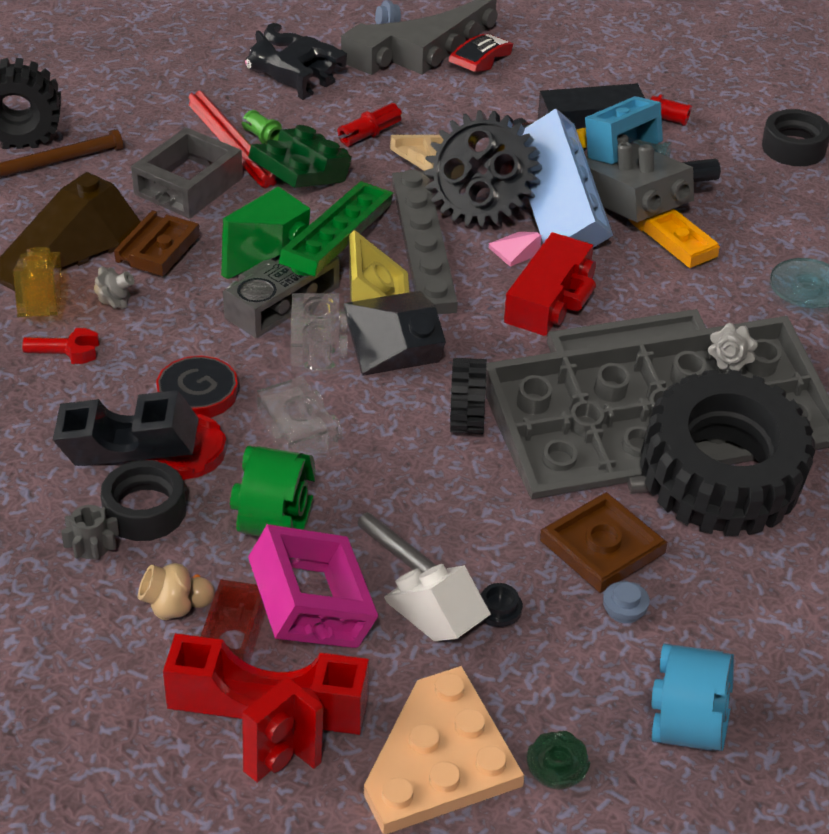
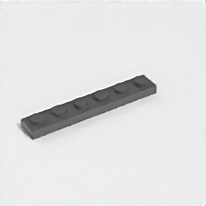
(424, 240)

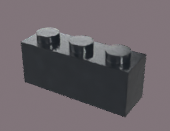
(585, 101)

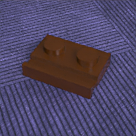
(157, 243)

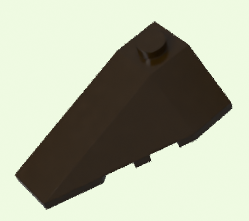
(76, 222)

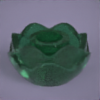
(558, 747)

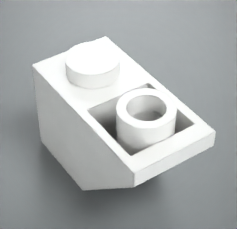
(439, 601)

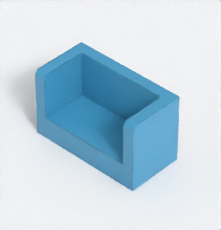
(634, 117)

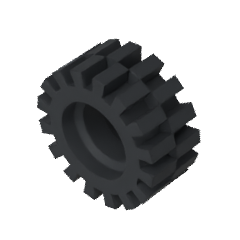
(468, 395)

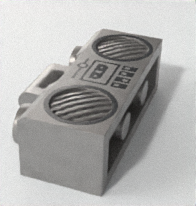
(265, 294)

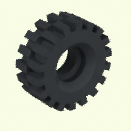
(42, 116)

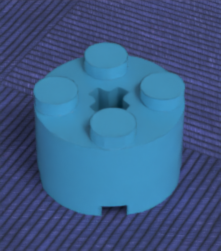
(693, 697)

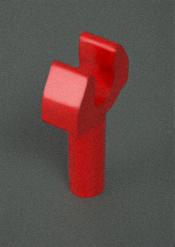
(79, 345)

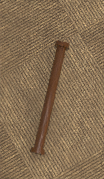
(62, 153)

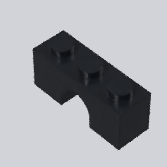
(158, 429)

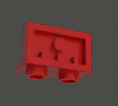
(282, 724)

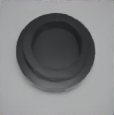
(503, 604)

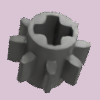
(90, 532)

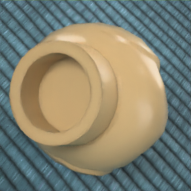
(173, 592)

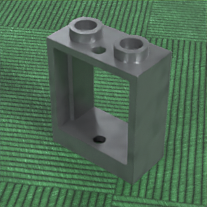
(187, 197)

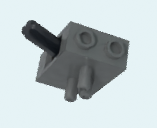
(647, 181)

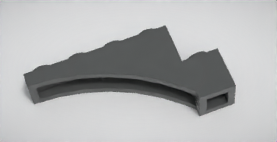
(416, 42)

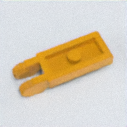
(680, 237)

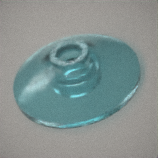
(802, 282)

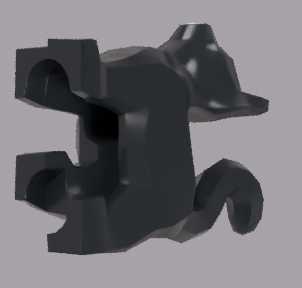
(295, 63)

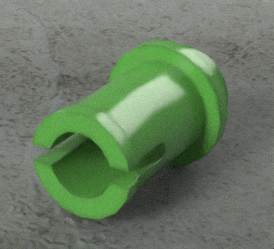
(261, 126)

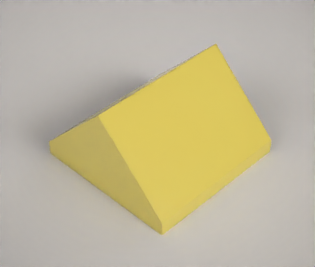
(372, 271)

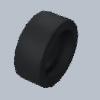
(792, 150)
(144, 523)

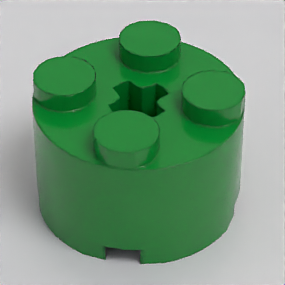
(273, 490)

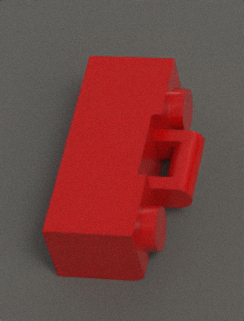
(550, 284)

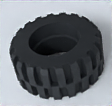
(719, 493)

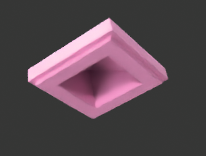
(516, 247)

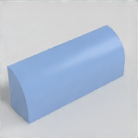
(567, 193)

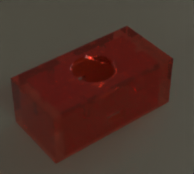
(236, 608)

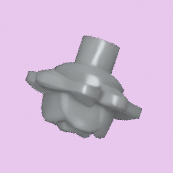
(112, 287)
(732, 347)

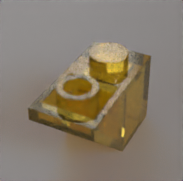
(38, 283)

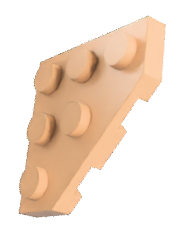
(439, 755)

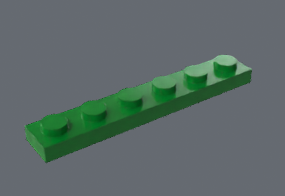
(330, 232)

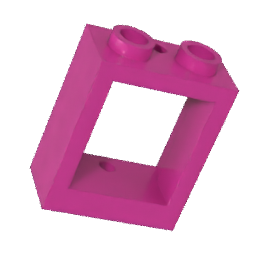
(293, 614)

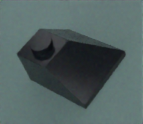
(395, 332)

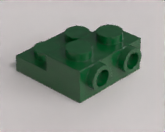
(303, 158)

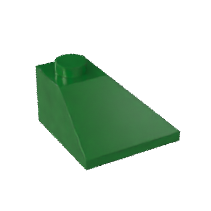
(261, 230)

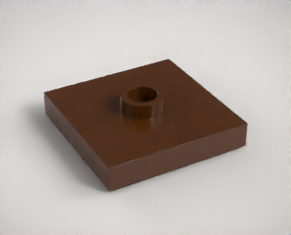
(603, 541)

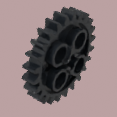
(505, 190)

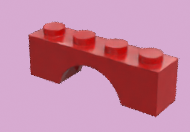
(212, 680)

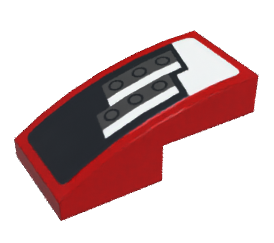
(480, 51)

